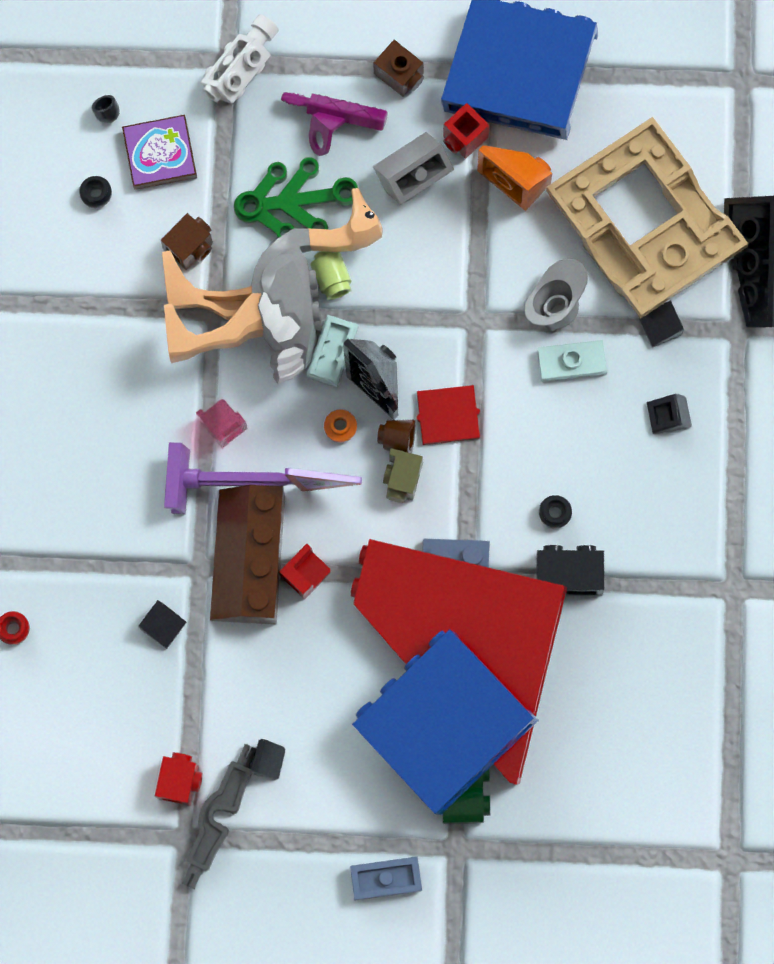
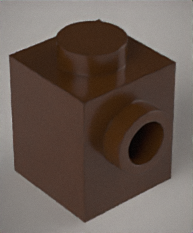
(399, 68)
(188, 240)

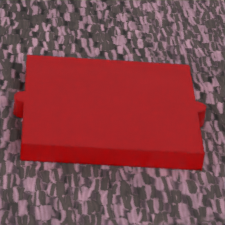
(448, 415)

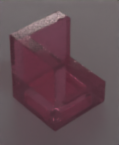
(222, 422)

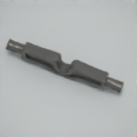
(212, 833)

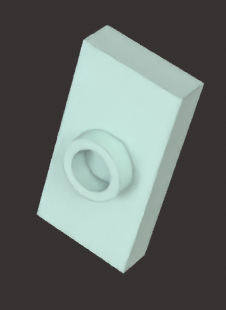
(328, 359)
(572, 360)

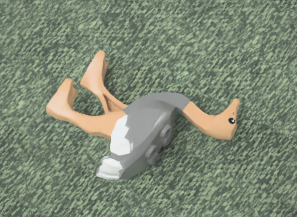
(276, 303)

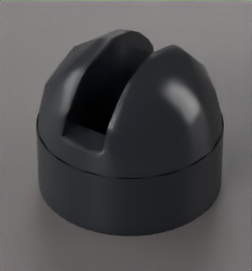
(106, 109)

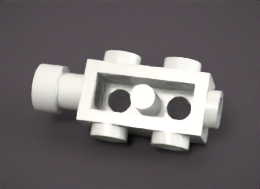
(238, 71)

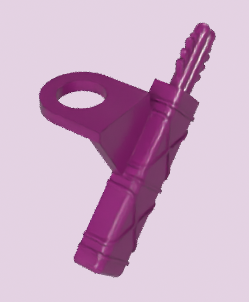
(332, 113)

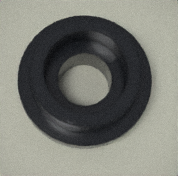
(91, 183)
(559, 502)

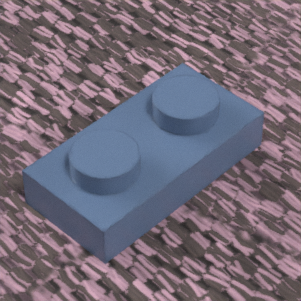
(463, 550)
(386, 878)

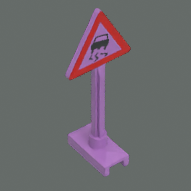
(181, 478)

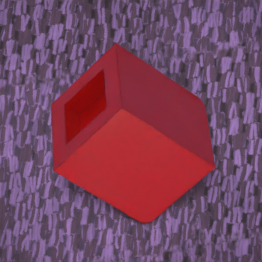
(304, 572)

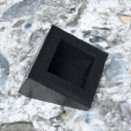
(662, 324)
(669, 414)
(162, 624)
(268, 759)

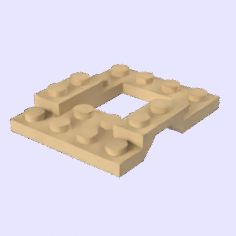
(671, 254)

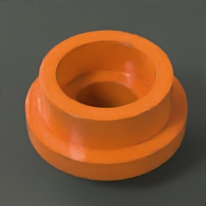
(340, 435)

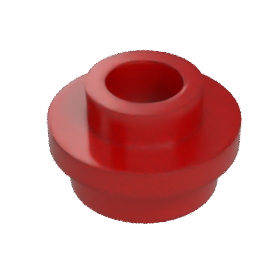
(9, 618)

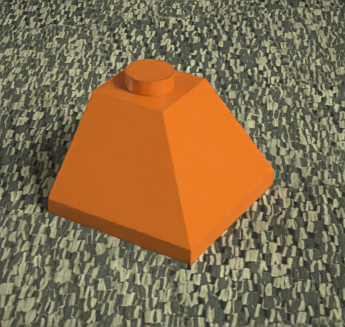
(515, 173)

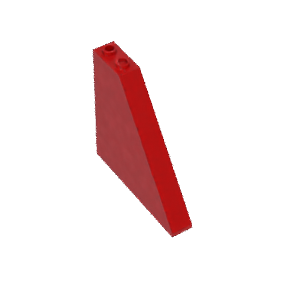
(496, 613)

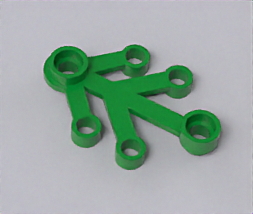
(289, 199)

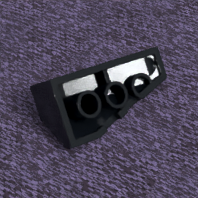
(755, 263)
(373, 372)

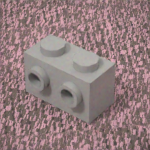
(413, 168)

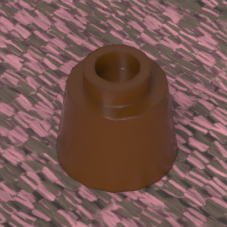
(397, 435)

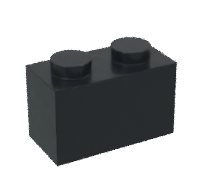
(576, 569)

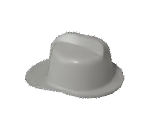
(557, 295)

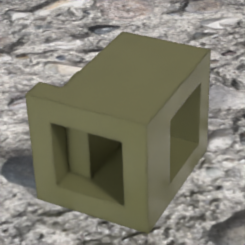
(402, 475)

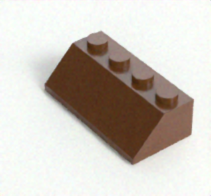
(248, 554)

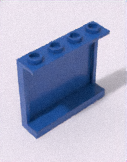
(520, 66)
(443, 721)

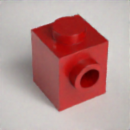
(465, 131)
(178, 779)

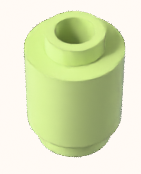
(331, 274)

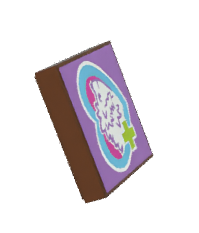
(159, 152)

